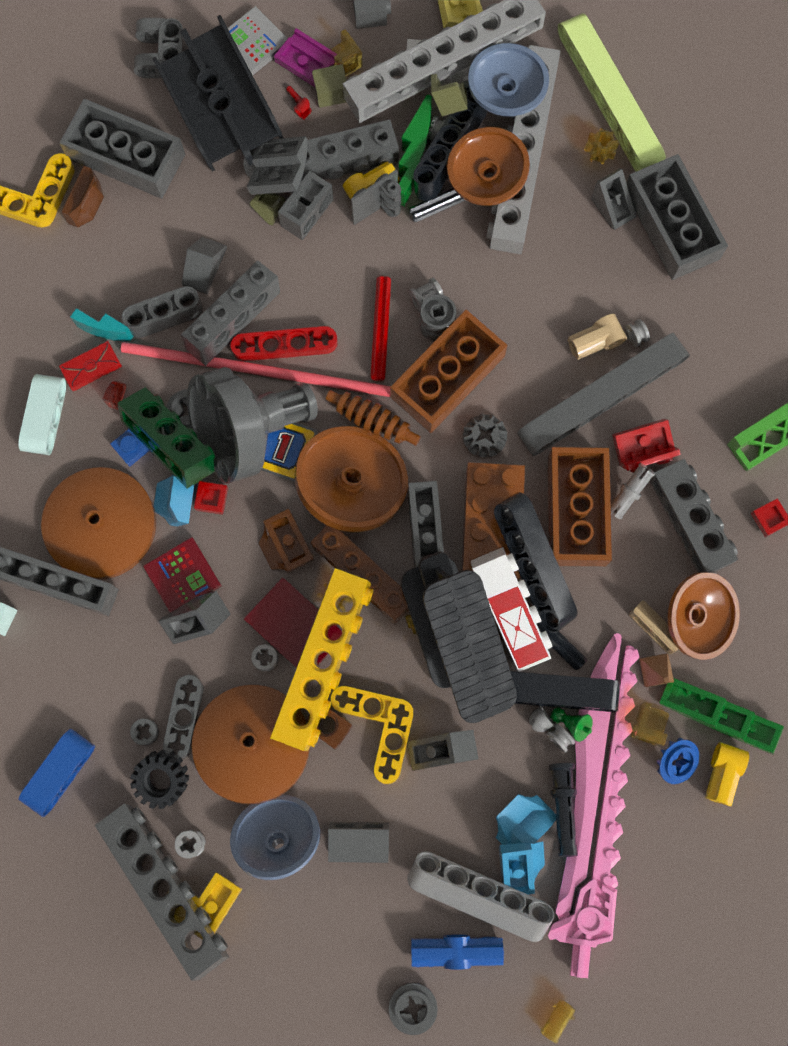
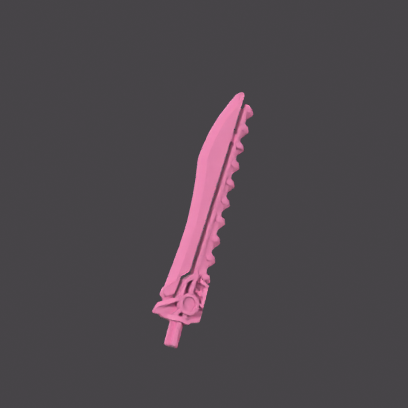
(595, 900)

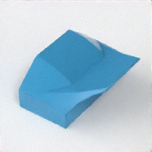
(173, 501)
(524, 820)
(521, 865)

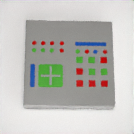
(256, 39)

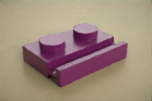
(303, 55)

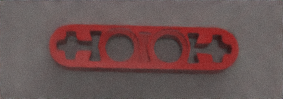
(284, 339)

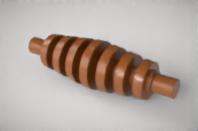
(373, 417)

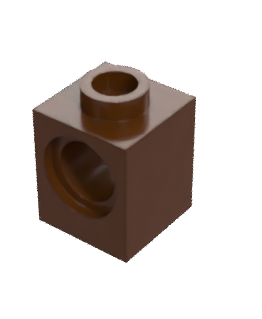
(340, 732)

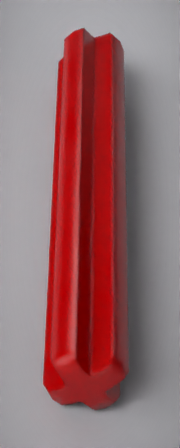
(380, 328)

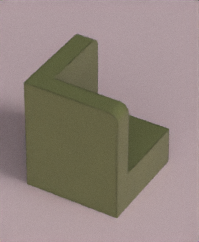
(329, 85)
(449, 97)

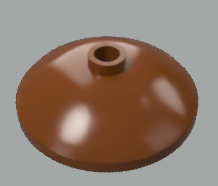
(486, 152)
(703, 615)

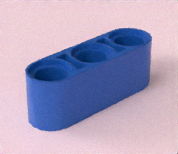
(56, 772)

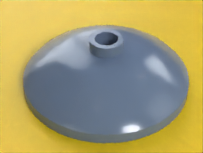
(512, 69)
(271, 823)

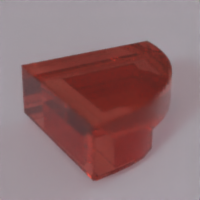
(114, 394)

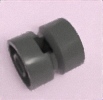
(436, 316)

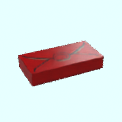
(90, 366)

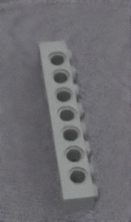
(390, 91)
(512, 236)

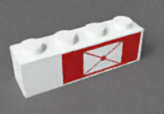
(511, 609)

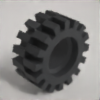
(148, 791)

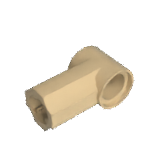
(604, 334)

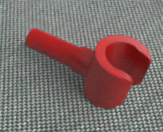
(303, 107)

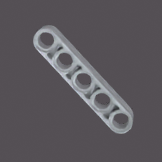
(480, 896)

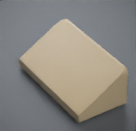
(653, 626)

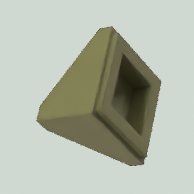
(267, 206)

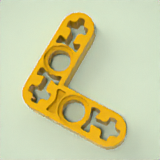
(33, 203)
(385, 716)

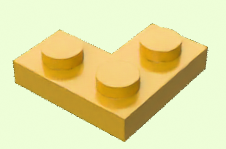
(215, 899)

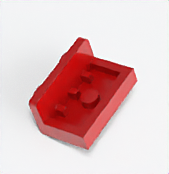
(645, 445)

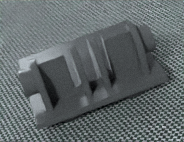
(382, 194)

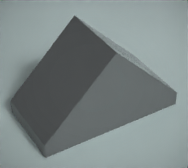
(613, 199)
(202, 264)

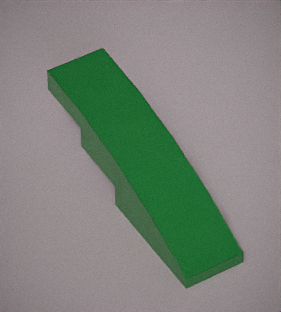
(415, 146)
(722, 715)

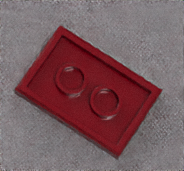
(286, 621)

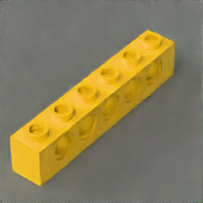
(287, 728)

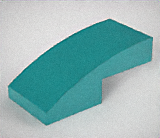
(106, 328)

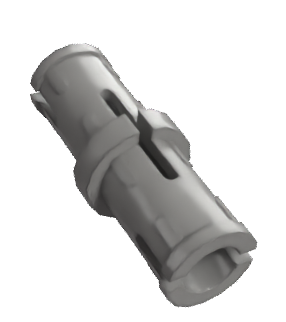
(631, 490)

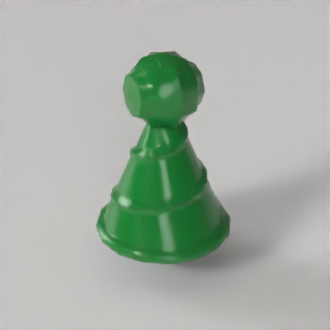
(578, 725)

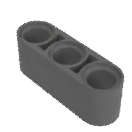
(176, 312)

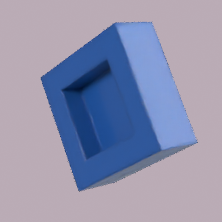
(129, 447)

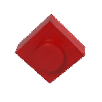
(211, 497)
(770, 517)

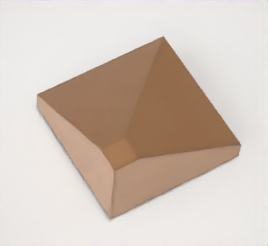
(656, 670)

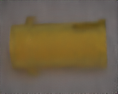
(558, 1020)

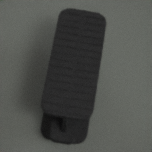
(246, 119)
(459, 636)

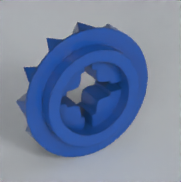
(684, 767)

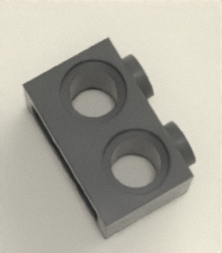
(306, 205)

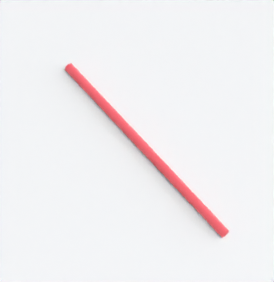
(258, 369)

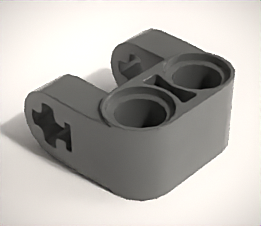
(161, 32)

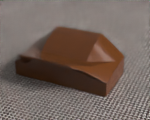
(83, 199)
(284, 543)

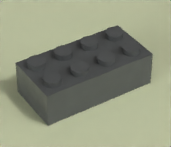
(123, 148)
(675, 217)

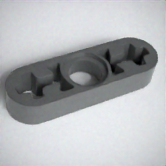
(175, 707)

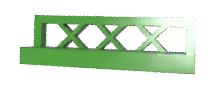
(759, 429)

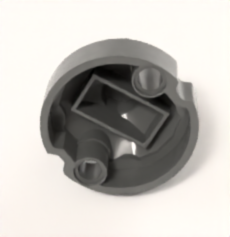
(238, 421)

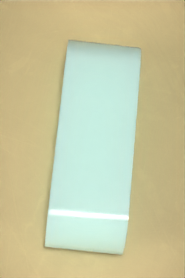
(42, 414)

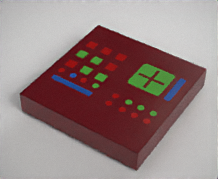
(182, 574)

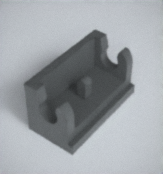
(358, 842)

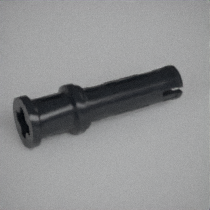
(563, 793)

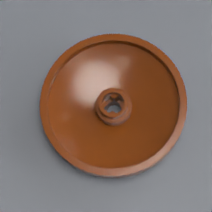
(351, 479)
(116, 540)
(239, 771)

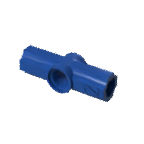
(457, 951)

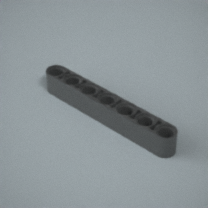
(603, 394)

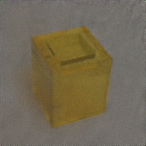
(348, 53)
(650, 725)

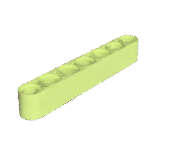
(610, 92)

